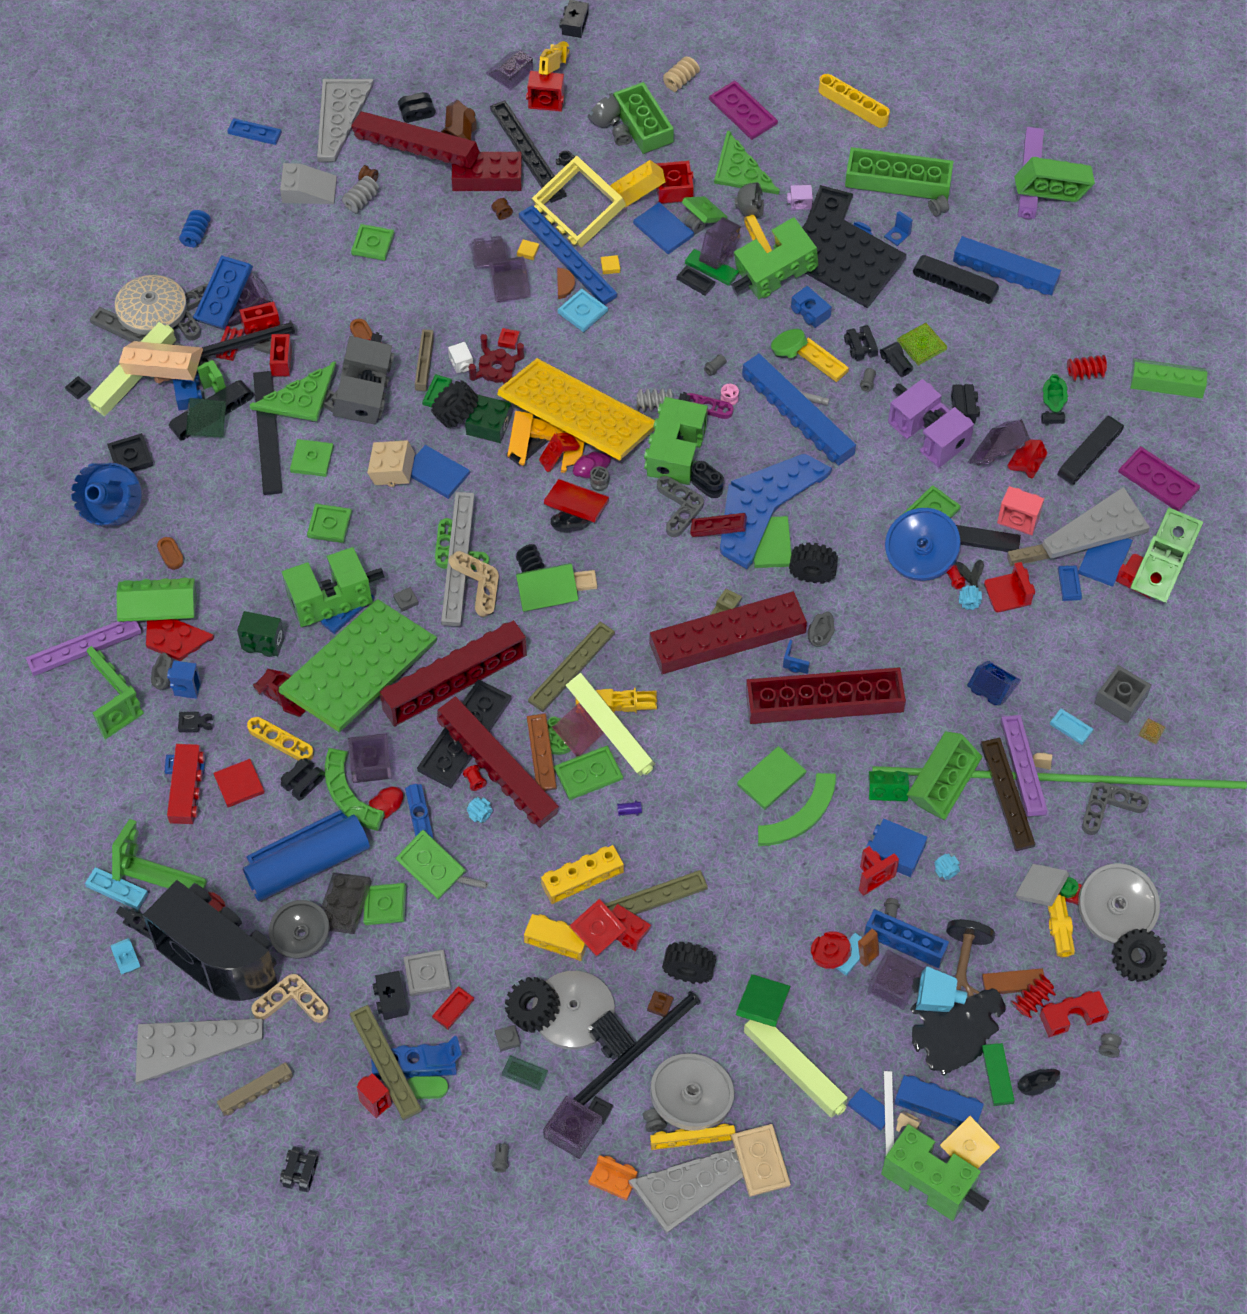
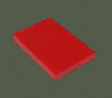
(576, 500)

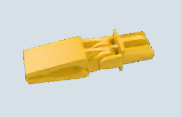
(553, 57)
(624, 700)

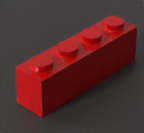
(184, 784)

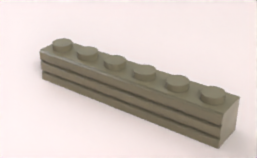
(424, 360)
(1028, 555)
(254, 1089)

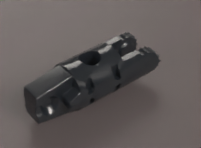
(132, 918)

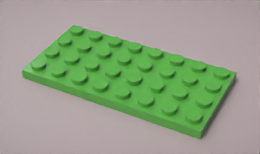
(357, 665)

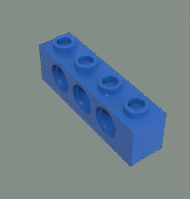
(907, 938)
(405, 1053)

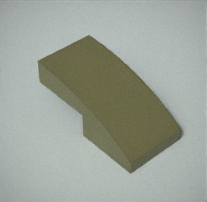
(726, 601)

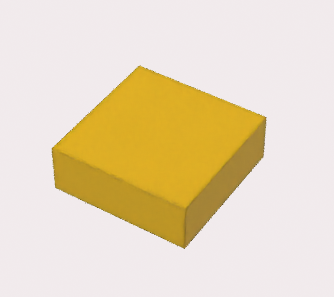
(528, 249)
(610, 264)

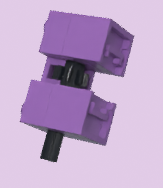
(921, 408)

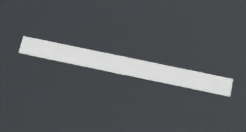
(889, 1129)

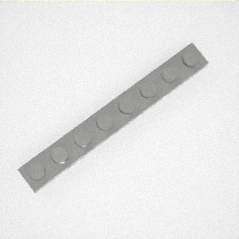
(458, 542)

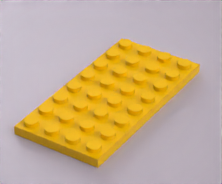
(577, 408)

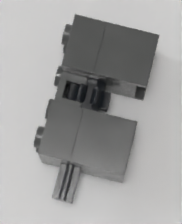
(364, 379)

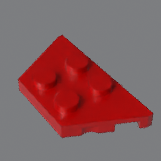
(175, 638)

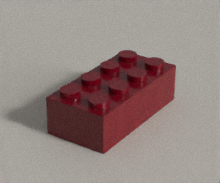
(490, 173)

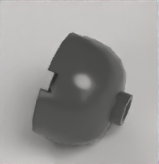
(605, 112)
(749, 200)

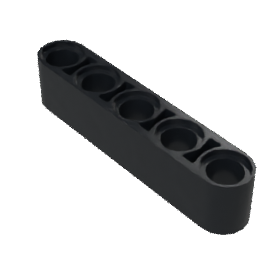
(956, 279)
(234, 395)
(1090, 449)

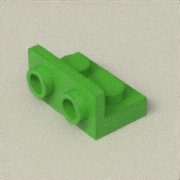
(211, 376)

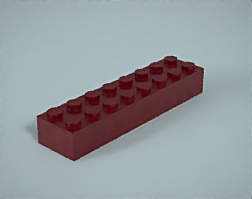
(727, 632)
(453, 673)
(825, 695)

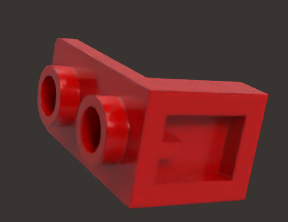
(559, 443)

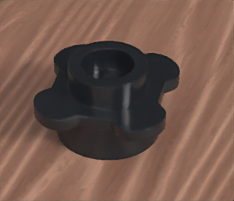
(564, 155)

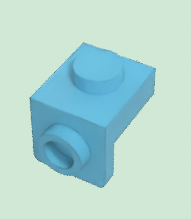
(125, 956)

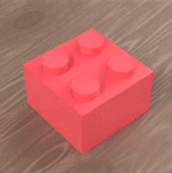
(1020, 510)

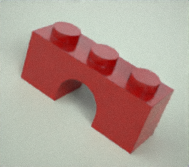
(1088, 1005)

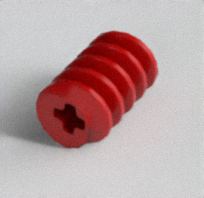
(1087, 367)
(1034, 996)

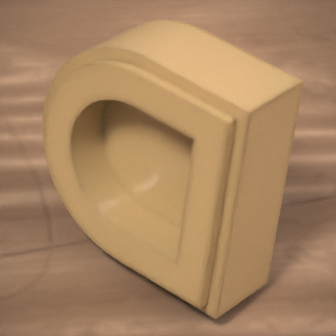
(1043, 760)

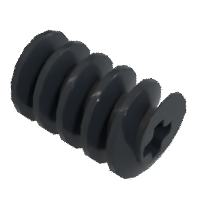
(529, 558)

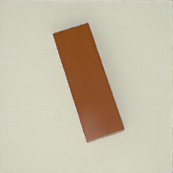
(1011, 981)

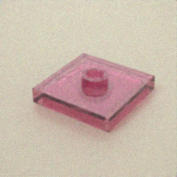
(578, 729)

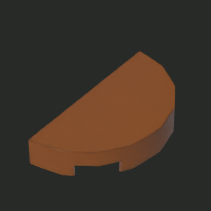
(566, 282)

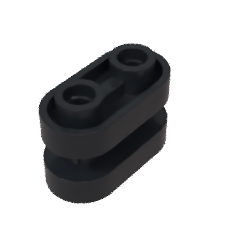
(416, 107)
(856, 349)
(707, 479)
(302, 778)
(294, 1158)

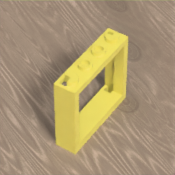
(559, 181)

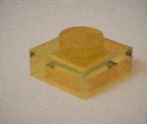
(1152, 731)

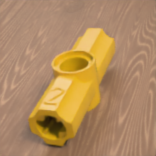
(1061, 927)

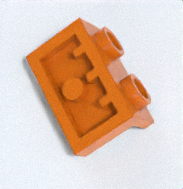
(613, 1177)

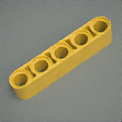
(854, 100)

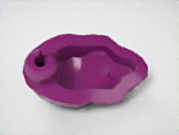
(587, 462)

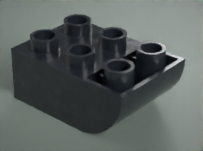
(210, 944)

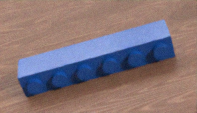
(1006, 266)

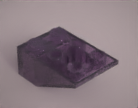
(999, 441)

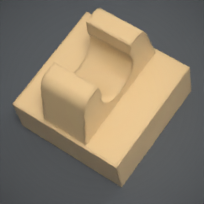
(906, 1118)

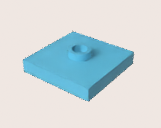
(582, 310)

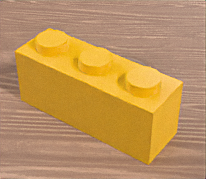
(639, 182)
(554, 937)

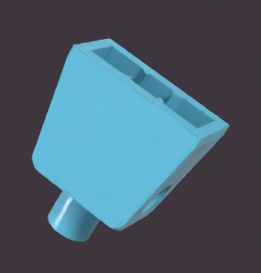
(938, 991)

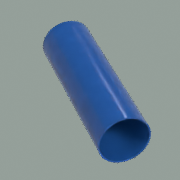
(306, 857)

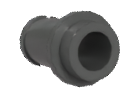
(712, 367)
(867, 382)
(891, 907)
(500, 1162)

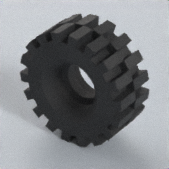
(454, 404)
(813, 563)
(1154, 955)
(689, 962)
(541, 1013)

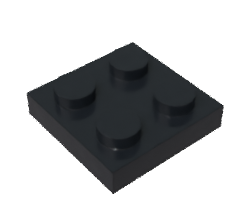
(131, 452)

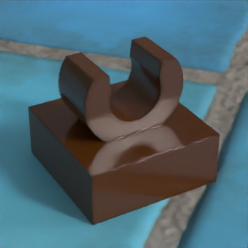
(660, 1003)

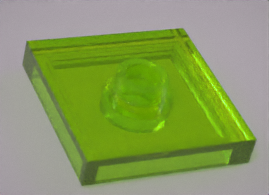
(922, 344)

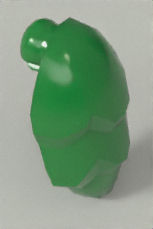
(1055, 393)

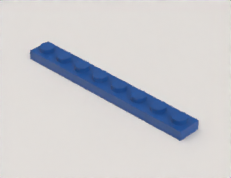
(567, 255)

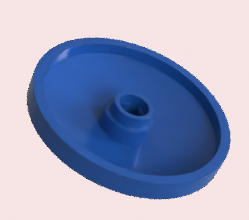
(919, 529)

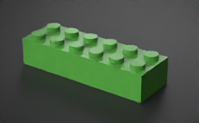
(898, 173)

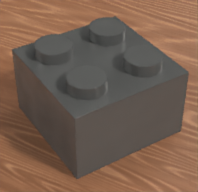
(1122, 694)

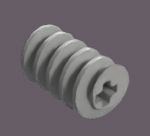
(360, 194)
(652, 399)

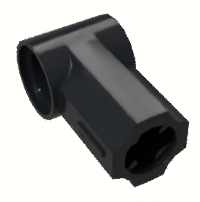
(895, 356)

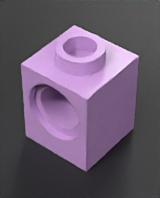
(800, 197)

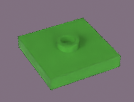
(703, 209)
(372, 242)
(311, 457)
(329, 523)
(385, 904)

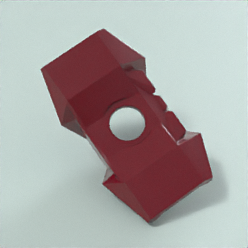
(269, 686)

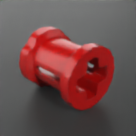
(474, 778)

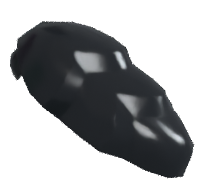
(567, 522)
(1038, 1081)

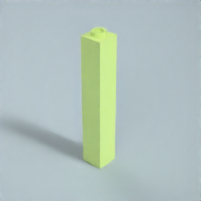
(118, 382)
(611, 725)
(797, 1067)

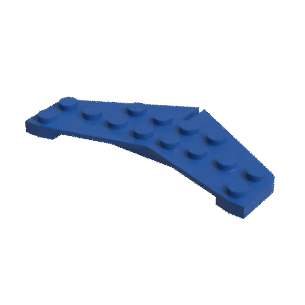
(760, 496)

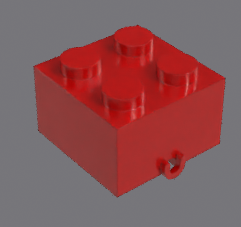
(545, 91)
(677, 182)

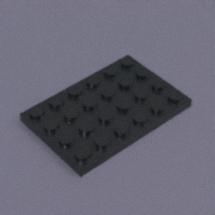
(850, 257)

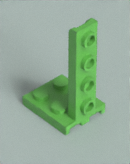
(122, 708)
(125, 863)

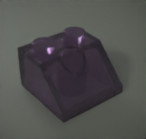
(512, 69)

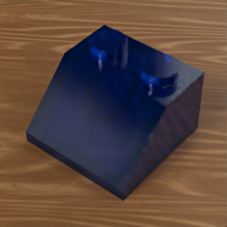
(993, 683)

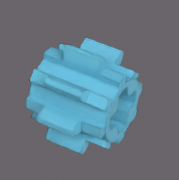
(970, 597)
(479, 809)
(947, 866)

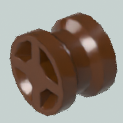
(366, 171)
(502, 208)

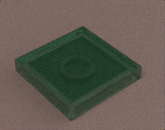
(205, 417)

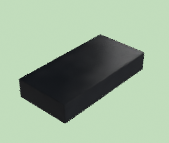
(695, 280)

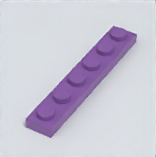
(78, 646)
(1023, 765)

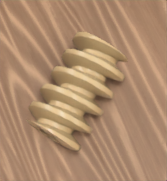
(681, 73)

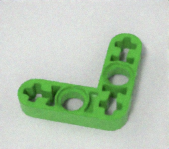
(444, 551)

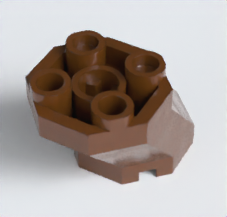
(459, 120)

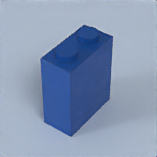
(896, 839)

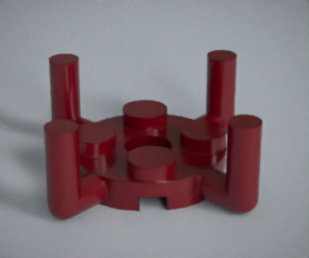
(494, 357)

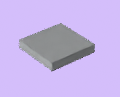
(1042, 884)
(427, 972)

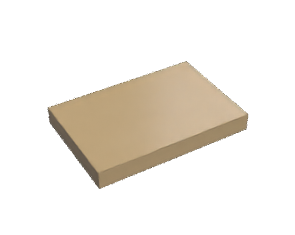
(760, 1160)

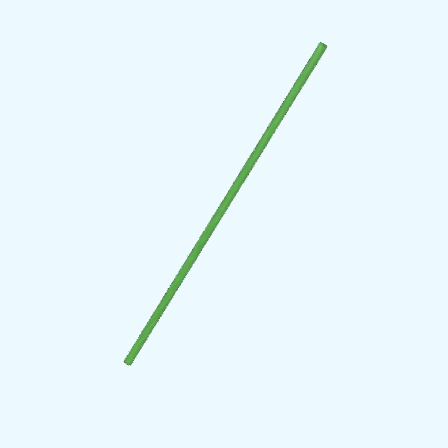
(1099, 778)

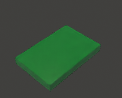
(763, 1000)

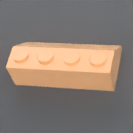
(160, 360)

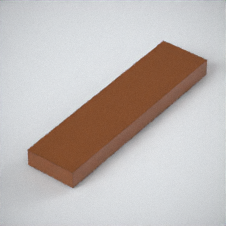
(541, 751)

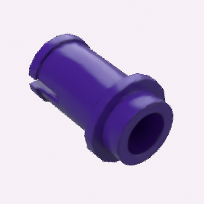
(629, 808)

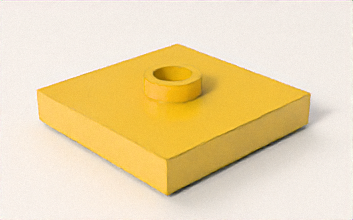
(970, 1143)

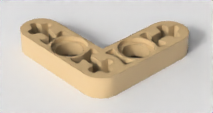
(481, 576)
(295, 993)

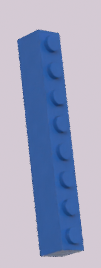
(798, 409)

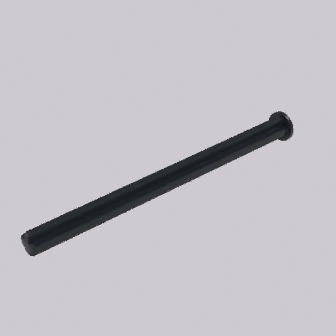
(246, 339)
(638, 1048)

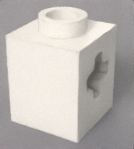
(460, 357)

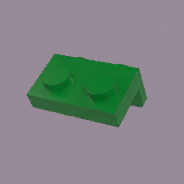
(888, 785)

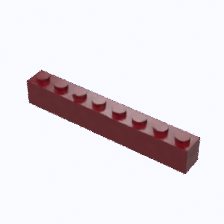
(415, 139)
(497, 762)

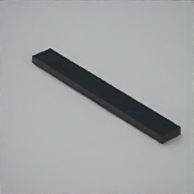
(524, 144)
(267, 437)

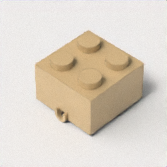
(391, 463)

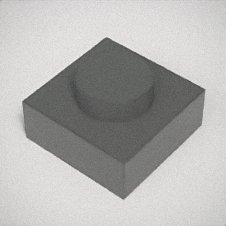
(405, 599)
(507, 1038)

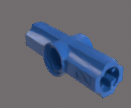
(418, 804)

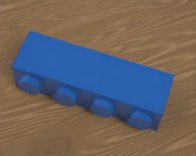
(936, 1102)

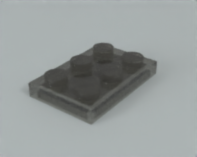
(345, 901)

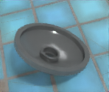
(291, 921)

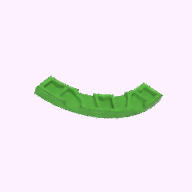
(343, 796)
(803, 819)

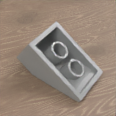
(307, 185)

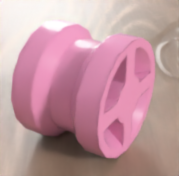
(731, 390)

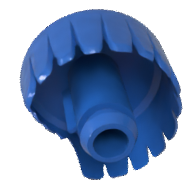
(106, 494)

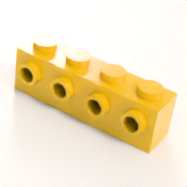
(582, 874)

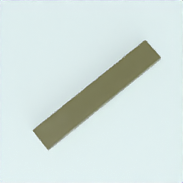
(571, 666)
(662, 893)
(385, 1062)

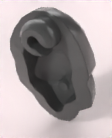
(821, 629)
(160, 670)

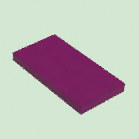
(743, 110)
(1159, 479)

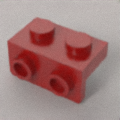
(1028, 457)
(636, 927)

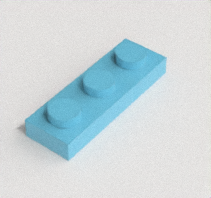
(118, 890)

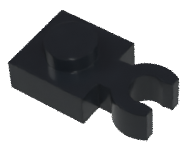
(192, 721)

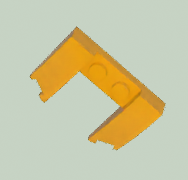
(527, 426)

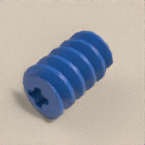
(194, 228)

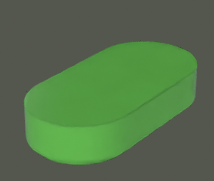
(428, 1087)

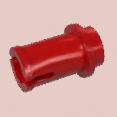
(957, 580)

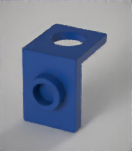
(902, 226)
(794, 664)
(441, 1054)

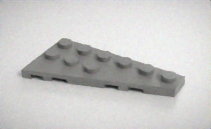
(339, 108)
(1104, 523)
(184, 1044)
(687, 1188)

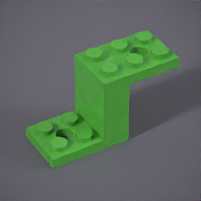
(1167, 555)

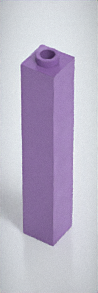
(1032, 148)

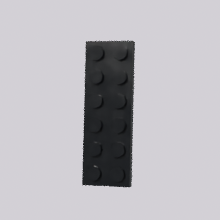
(446, 756)

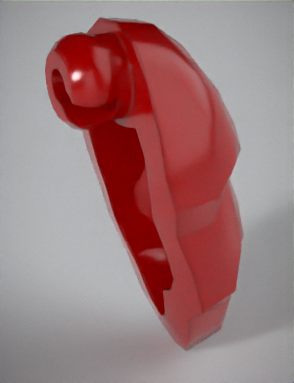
(387, 800)

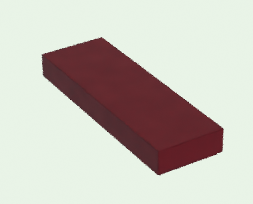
(718, 525)

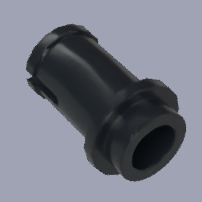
(1052, 418)

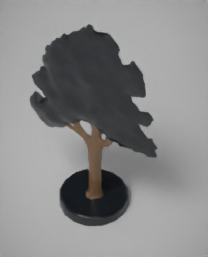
(958, 1035)

